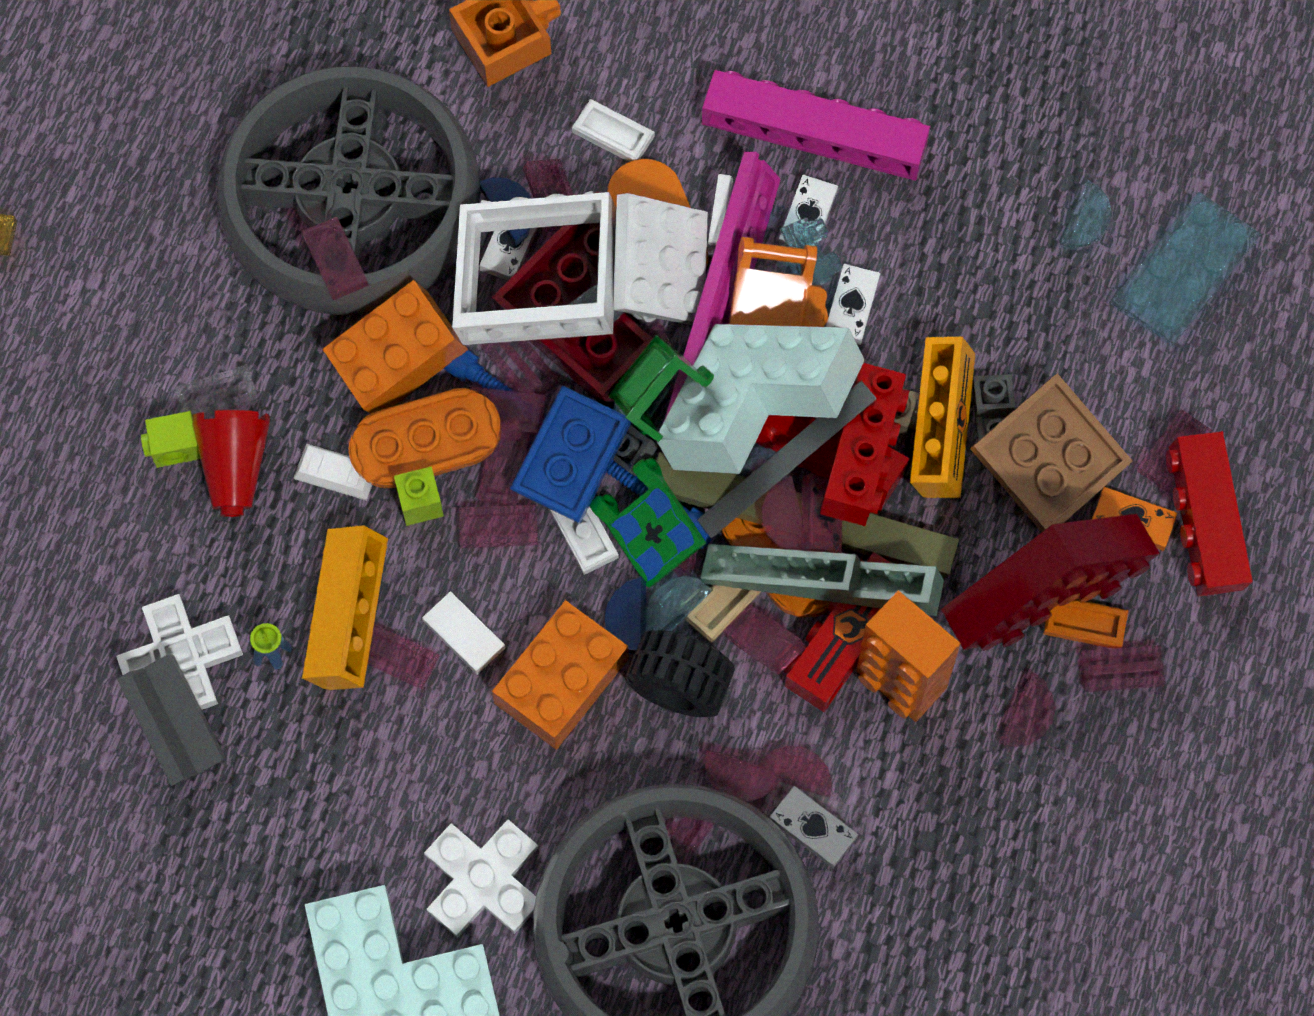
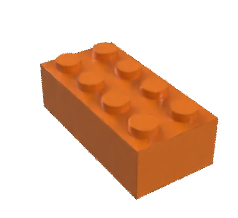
(906, 657)

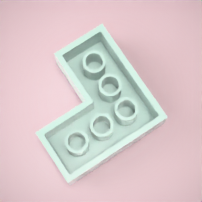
(756, 376)
(366, 971)

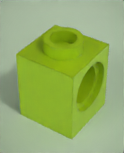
(170, 439)
(419, 496)

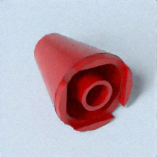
(231, 456)

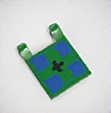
(653, 528)

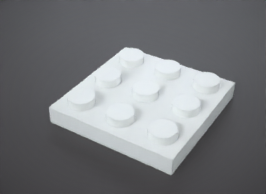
(659, 258)

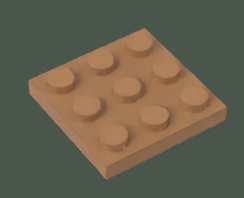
(1051, 454)

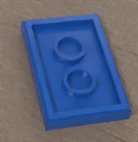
(571, 454)

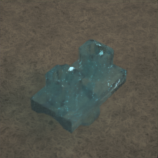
(809, 233)

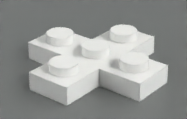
(192, 647)
(482, 878)

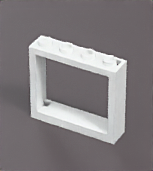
(536, 322)

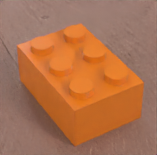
(395, 348)
(560, 674)

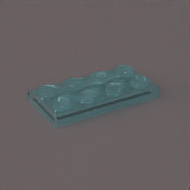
(1185, 269)

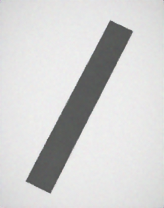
(784, 462)

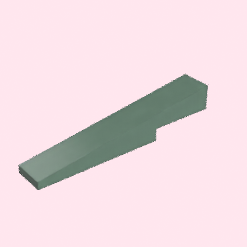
(821, 576)

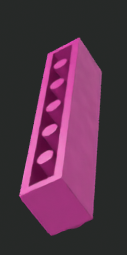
(815, 124)

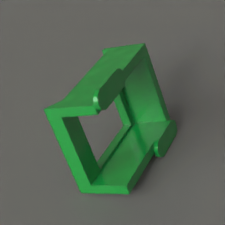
(648, 378)

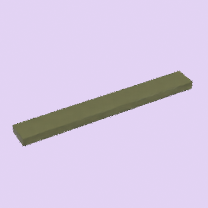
(886, 537)

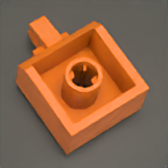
(503, 34)

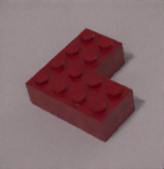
(556, 277)
(1050, 570)

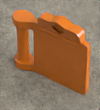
(773, 296)

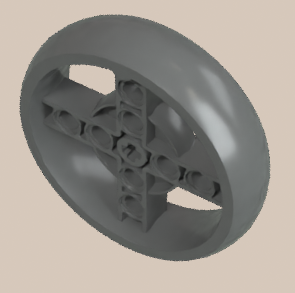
(359, 95)
(642, 814)

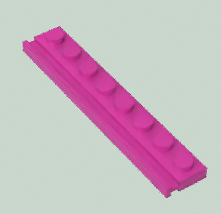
(745, 217)

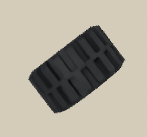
(680, 673)

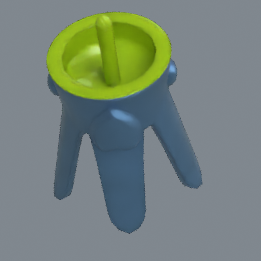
(266, 642)

